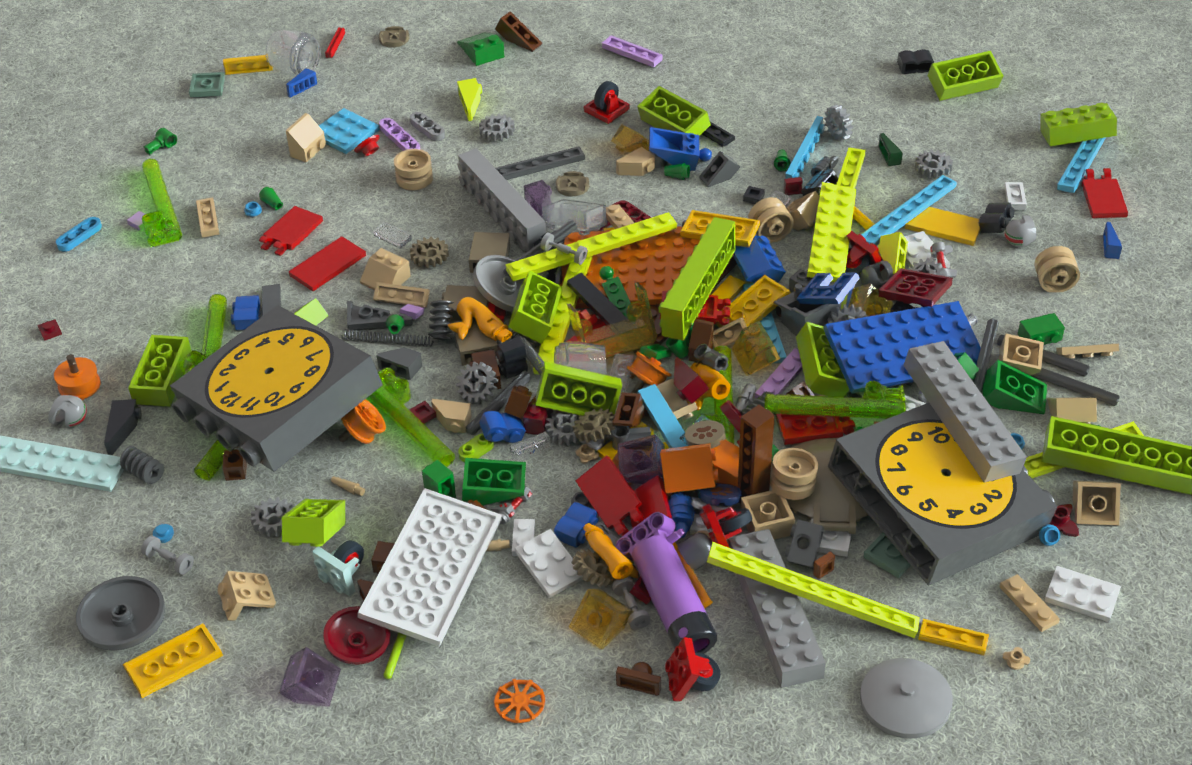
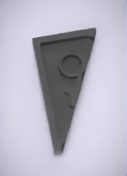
(369, 317)

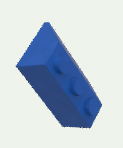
(759, 260)

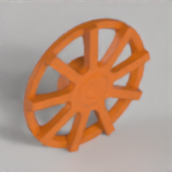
(519, 700)

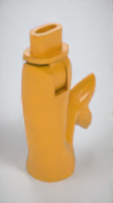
(486, 321)
(717, 383)
(618, 564)

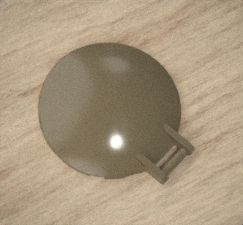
(830, 502)

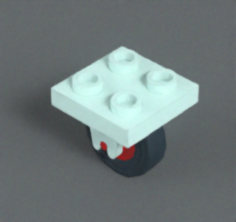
(339, 565)

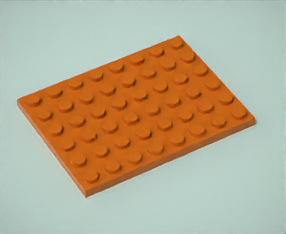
(650, 262)

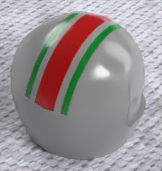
(1021, 232)
(71, 409)

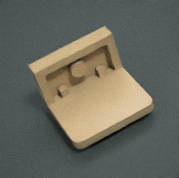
(677, 405)
(242, 590)

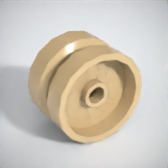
(413, 169)
(774, 219)
(1057, 269)
(794, 473)

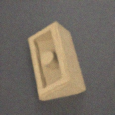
(728, 333)

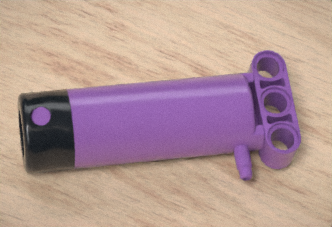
(667, 581)

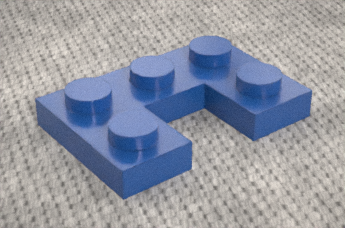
(820, 292)

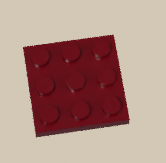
(915, 287)

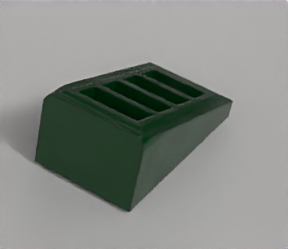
(889, 151)

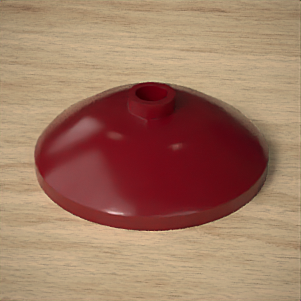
(345, 629)

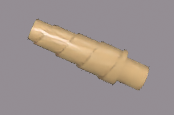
(352, 487)
(498, 545)

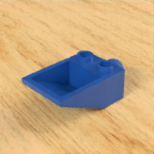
(677, 147)

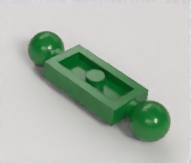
(614, 290)

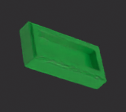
(656, 351)

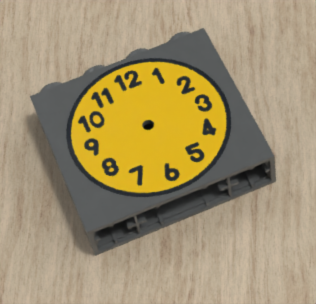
(275, 388)
(931, 497)

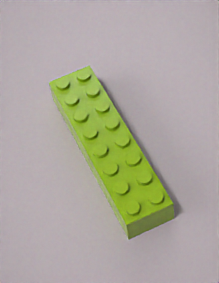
(697, 278)
(1118, 454)

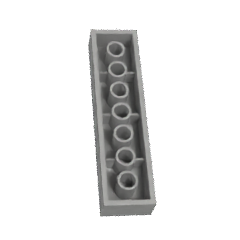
(500, 199)
(964, 411)
(779, 617)

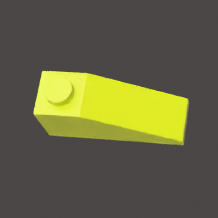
(469, 94)
(894, 250)

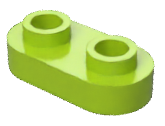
(478, 447)

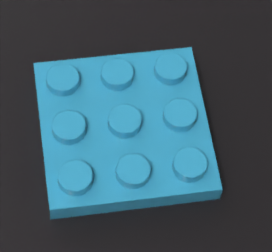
(347, 130)

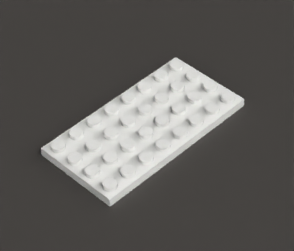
(430, 567)

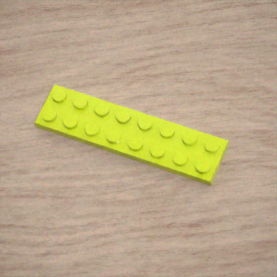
(831, 229)

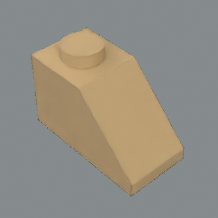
(636, 163)
(452, 415)

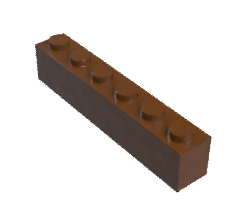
(755, 451)

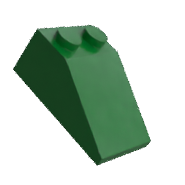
(483, 48)
(1014, 390)
(492, 480)

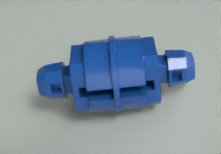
(681, 511)

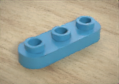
(78, 234)

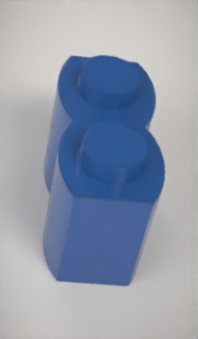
(246, 311)
(501, 427)
(570, 527)

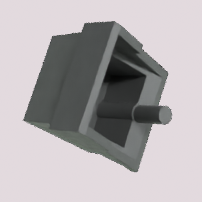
(796, 315)

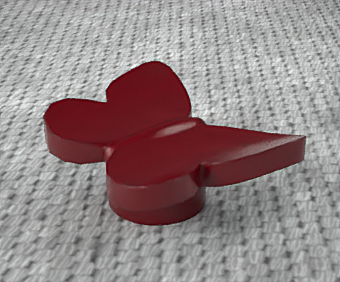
(1062, 520)

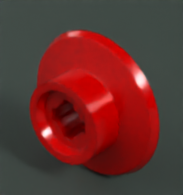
(368, 146)

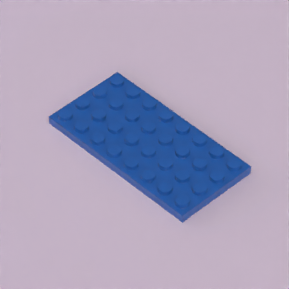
(878, 344)

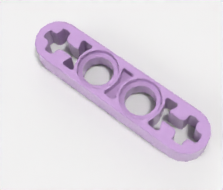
(400, 136)

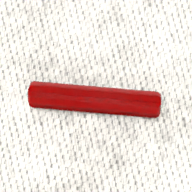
(334, 43)

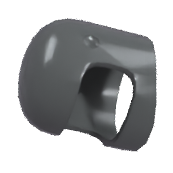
(872, 274)
(695, 550)

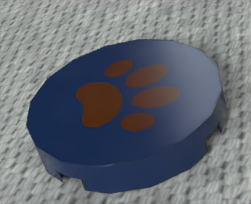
(721, 493)

